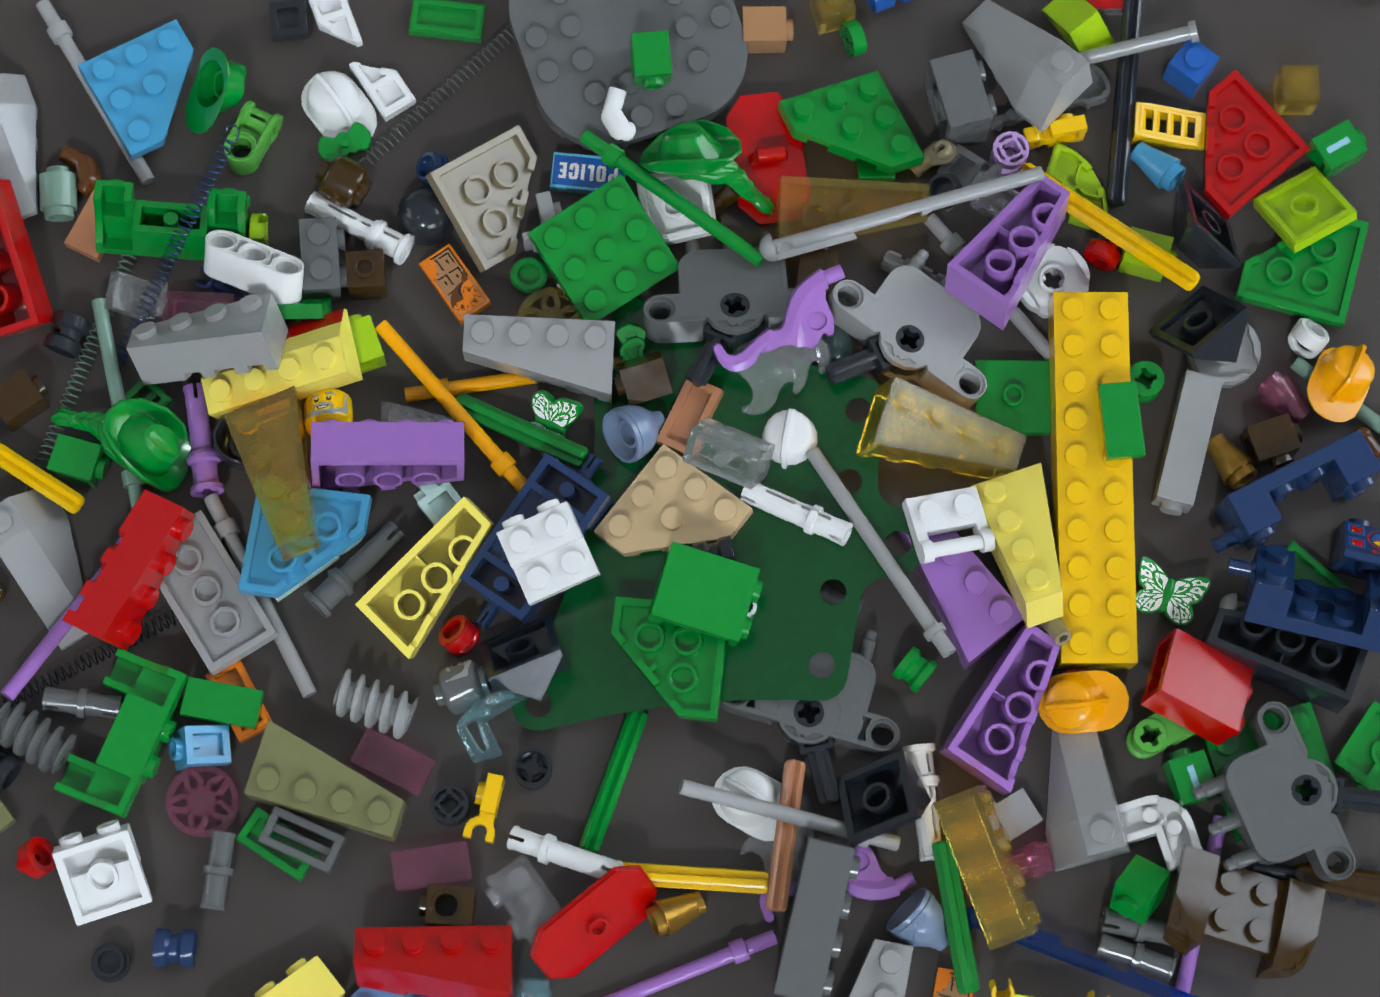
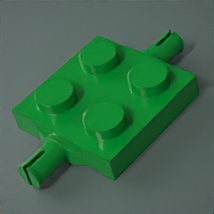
(1361, 752)

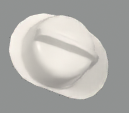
(336, 103)
(792, 436)
(752, 784)

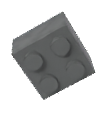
(959, 98)

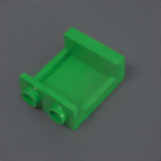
(705, 593)

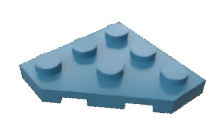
(141, 86)
(340, 523)

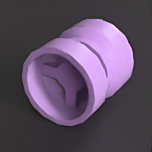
(1007, 158)

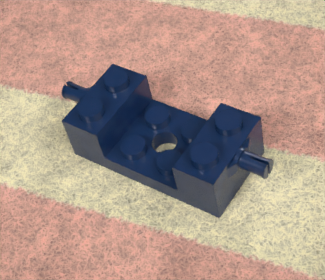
(1251, 512)
(490, 568)
(1305, 607)

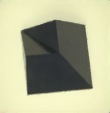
(1202, 231)
(1205, 326)
(525, 657)
(881, 797)

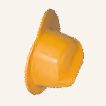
(1340, 382)
(1083, 702)

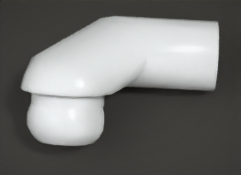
(613, 117)

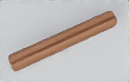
(785, 838)

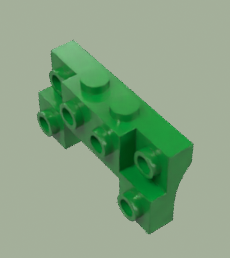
(145, 226)
(134, 739)

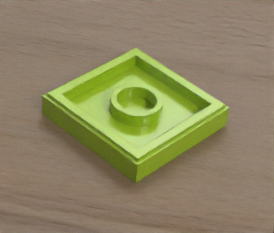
(1305, 209)

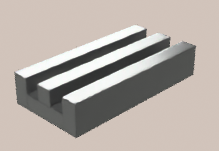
(331, 853)

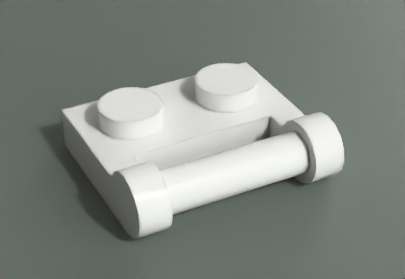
(944, 514)

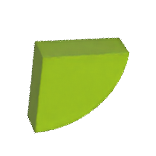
(259, 228)

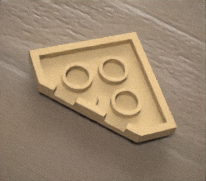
(669, 505)

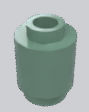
(58, 194)

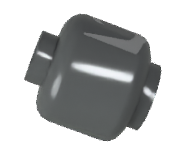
(462, 686)

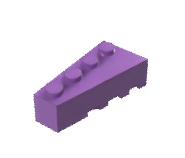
(1005, 255)
(385, 453)
(967, 600)
(999, 718)

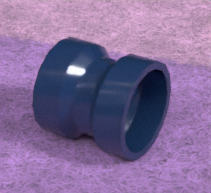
(175, 948)

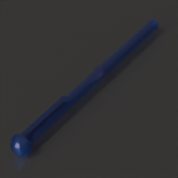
(1049, 945)

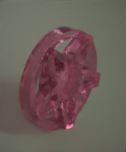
(202, 801)

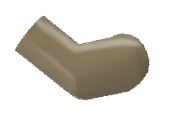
(936, 154)
(1056, 630)

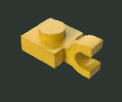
(489, 797)

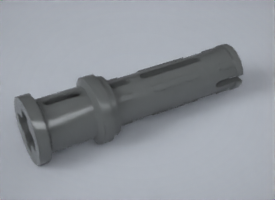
(342, 580)

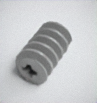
(374, 705)

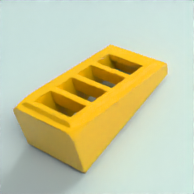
(1159, 112)

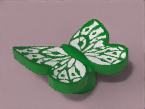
(554, 414)
(1168, 595)

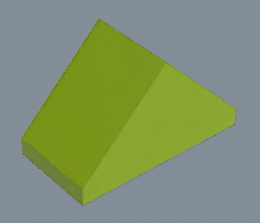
(1078, 24)

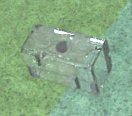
(728, 453)

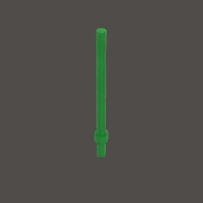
(615, 158)

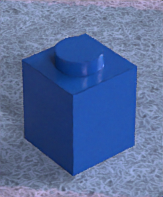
(1190, 68)

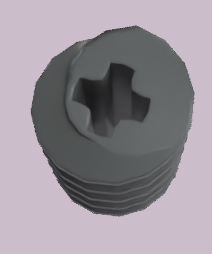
(33, 738)

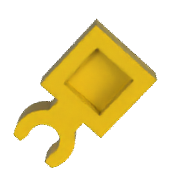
(1063, 130)

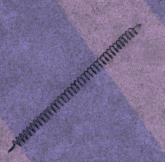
(180, 242)

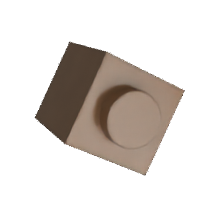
(766, 28)

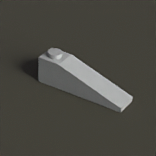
(1029, 64)
(19, 141)
(41, 556)
(1081, 803)

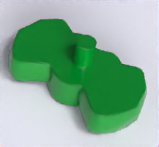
(355, 140)
(631, 337)

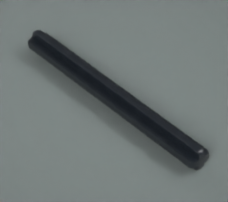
(1124, 107)

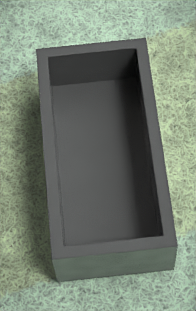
(814, 919)

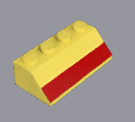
(314, 358)

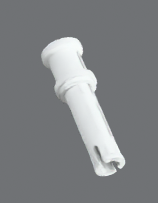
(373, 233)
(928, 825)

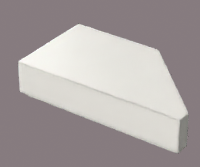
(336, 19)
(384, 89)

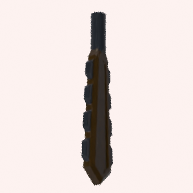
(1361, 885)

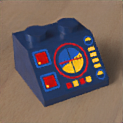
(1355, 549)

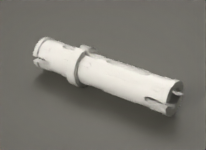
(808, 517)
(548, 850)

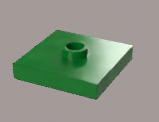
(1016, 395)

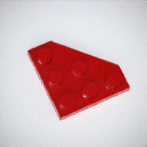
(1244, 145)

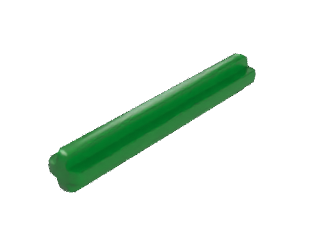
(524, 431)
(613, 781)
(956, 919)

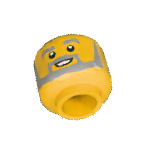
(327, 405)

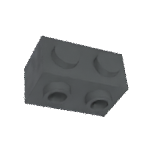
(319, 253)

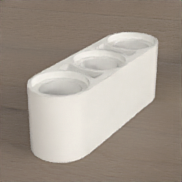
(253, 266)

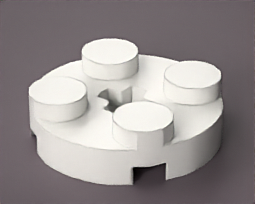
(1060, 261)

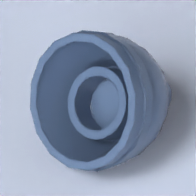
(631, 431)
(919, 921)

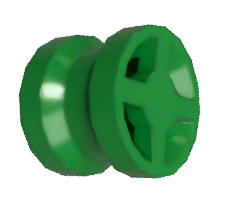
(1147, 389)
(915, 669)

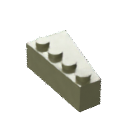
(316, 785)

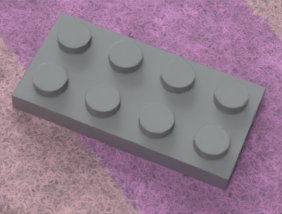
(208, 601)

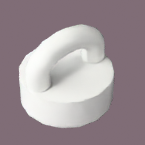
(1310, 335)

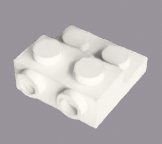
(547, 551)
(101, 872)

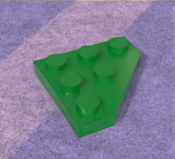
(854, 122)
(1306, 283)
(676, 660)

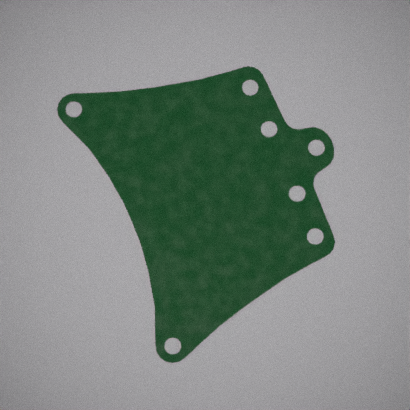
(793, 565)

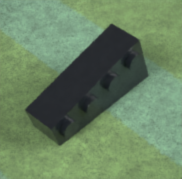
(1288, 660)

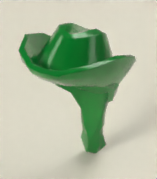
(704, 154)
(139, 437)

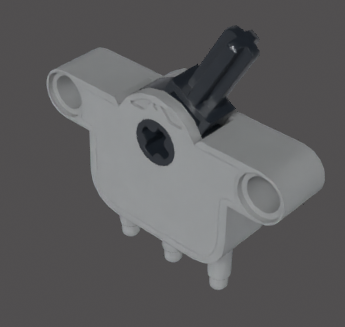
(909, 333)

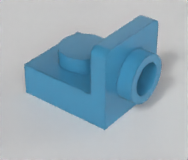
(200, 746)

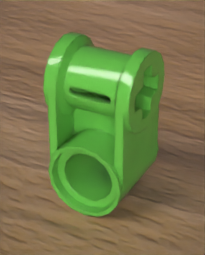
(257, 133)
(1163, 733)

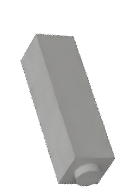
(1186, 442)

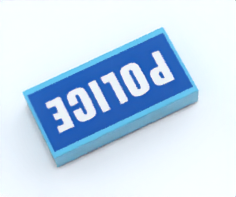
(580, 173)

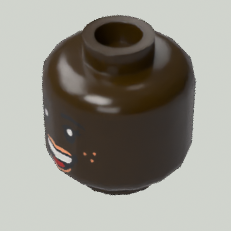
(343, 181)

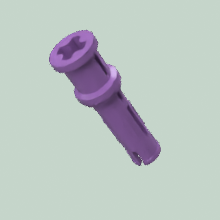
(202, 456)

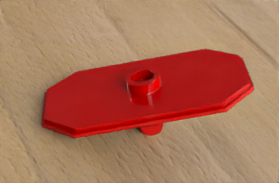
(765, 147)
(593, 922)

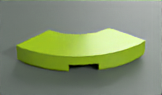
(1077, 175)

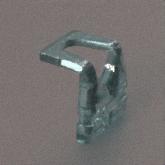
(482, 712)

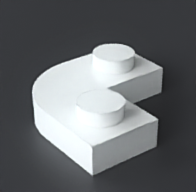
(1160, 818)

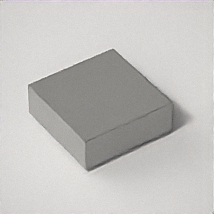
(1017, 814)

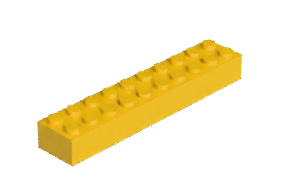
(1088, 493)

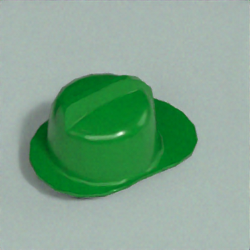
(215, 90)

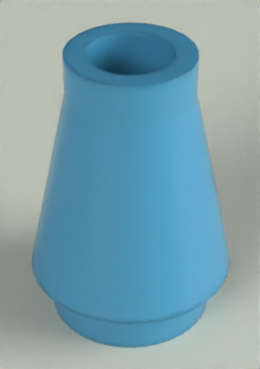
(1161, 168)

